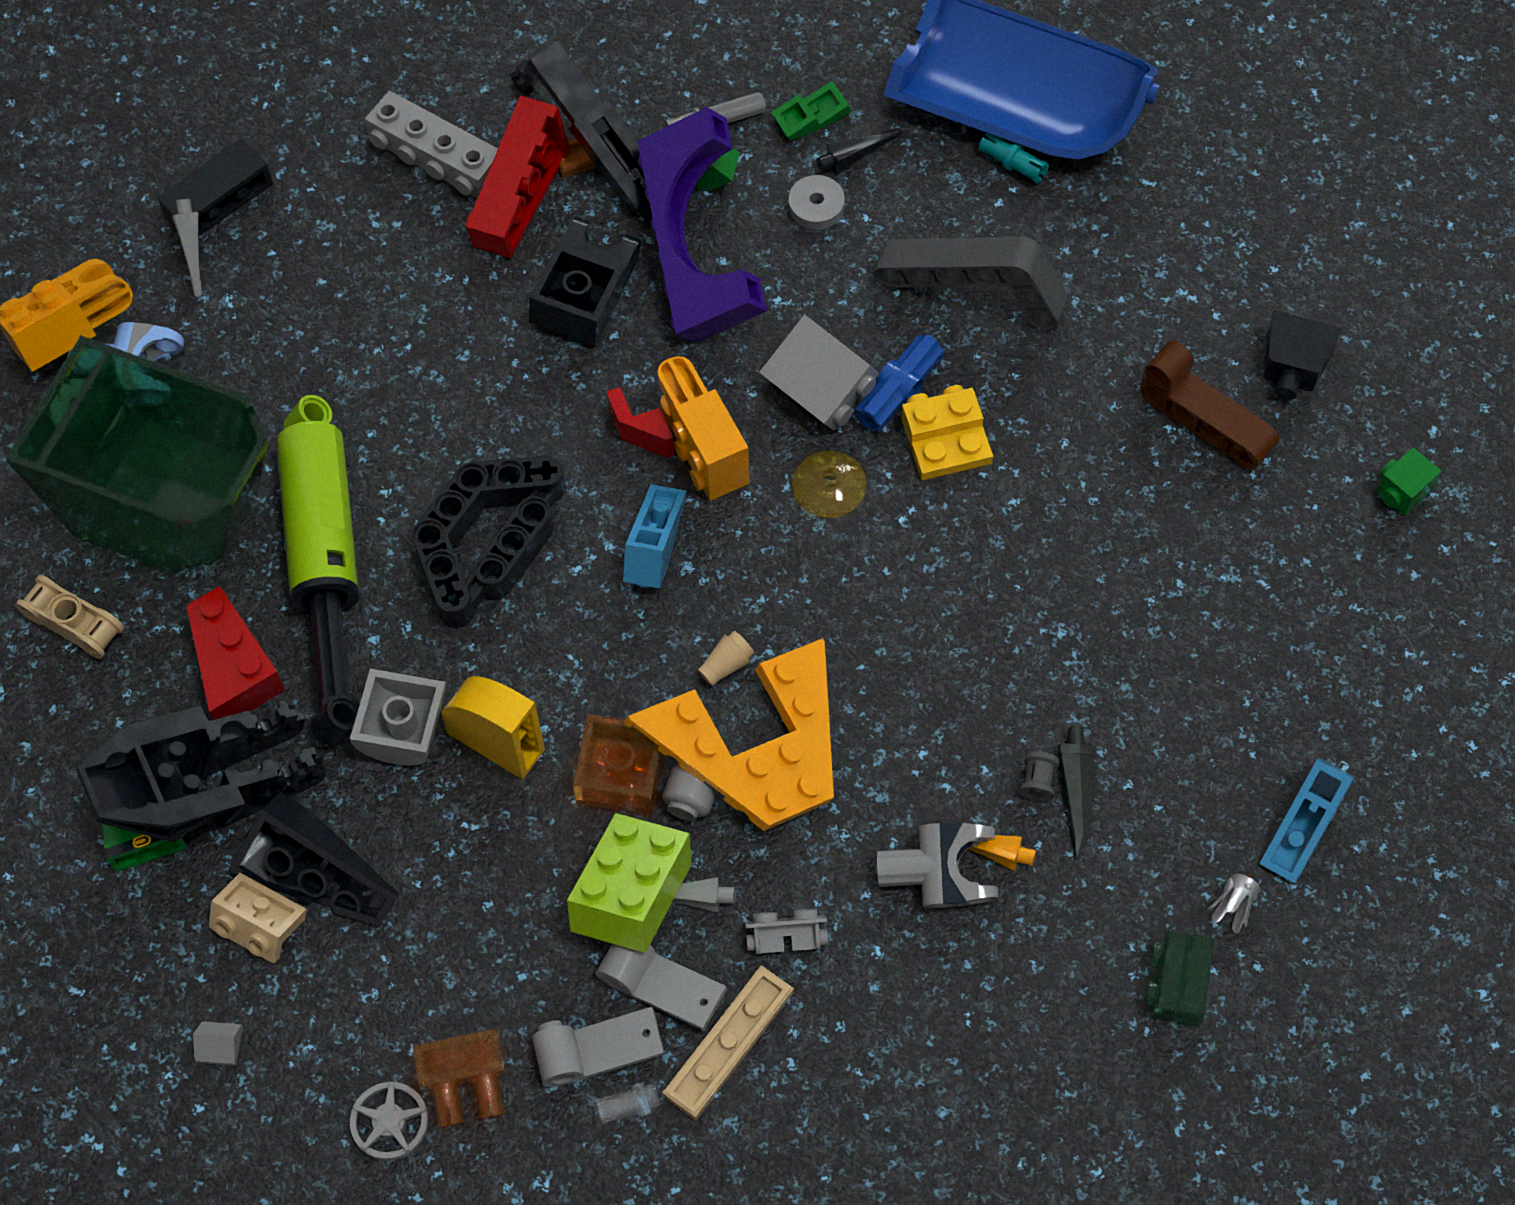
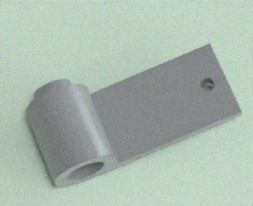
(661, 984)
(581, 1053)

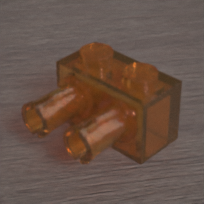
(469, 1056)

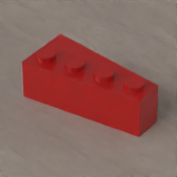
(518, 177)

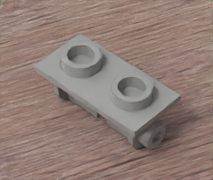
(802, 929)

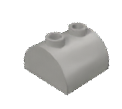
(397, 717)

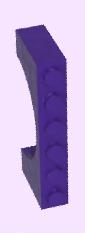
(672, 166)

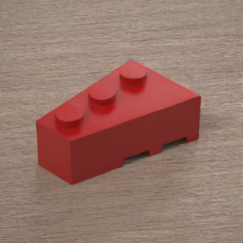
(230, 660)

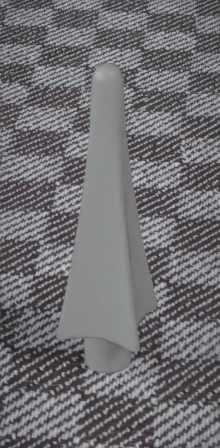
(187, 229)
(705, 894)

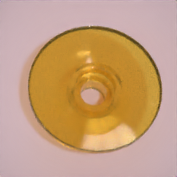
(826, 497)

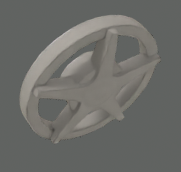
(389, 1120)

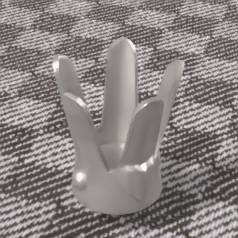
(1238, 897)

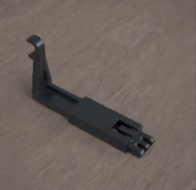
(593, 122)

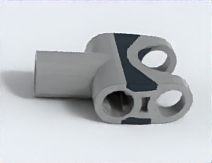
(937, 865)

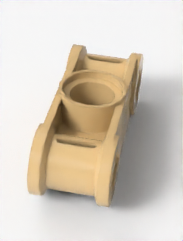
(88, 627)

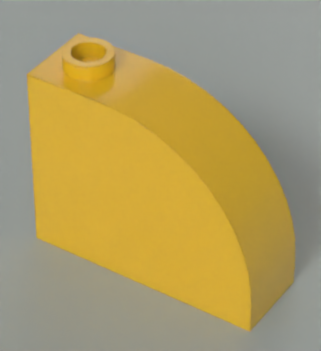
(496, 724)

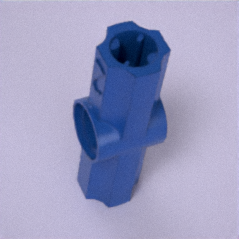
(899, 382)

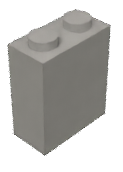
(820, 373)

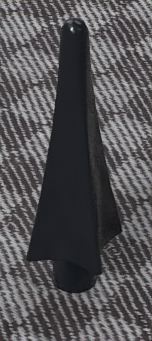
(845, 153)

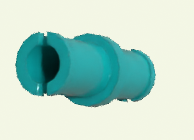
(1013, 157)

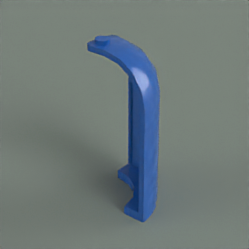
(1022, 79)

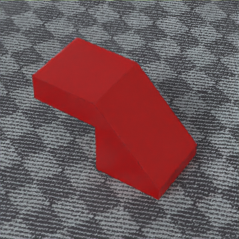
(643, 430)

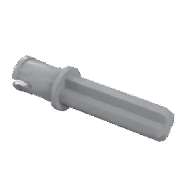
(733, 109)

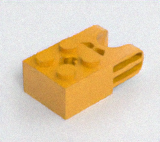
(60, 310)
(702, 430)

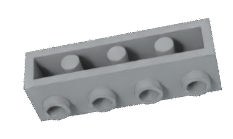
(430, 143)

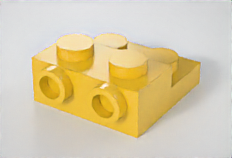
(946, 432)

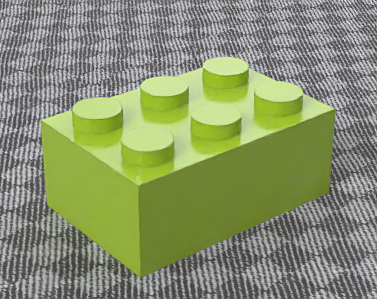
(629, 882)

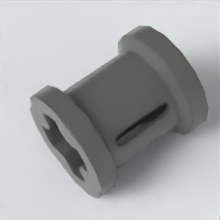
(1039, 776)

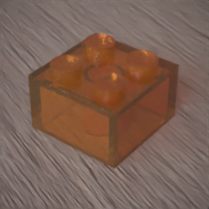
(617, 767)

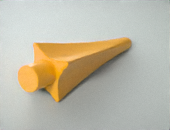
(1006, 851)

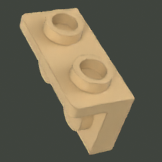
(255, 917)

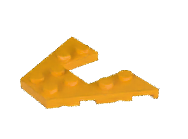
(776, 777)

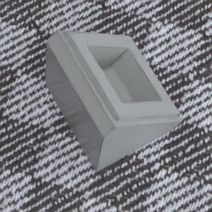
(217, 1043)

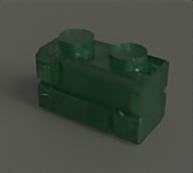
(1181, 978)

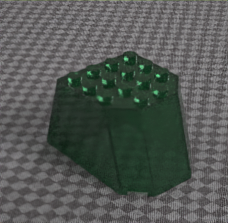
(142, 457)

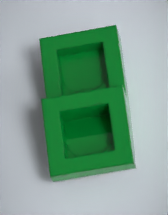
(804, 116)

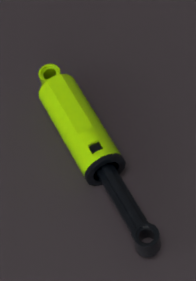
(320, 552)

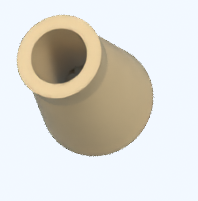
(727, 657)

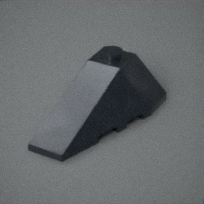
(305, 859)

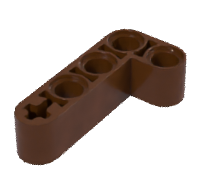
(1203, 409)

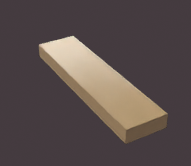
(728, 1042)

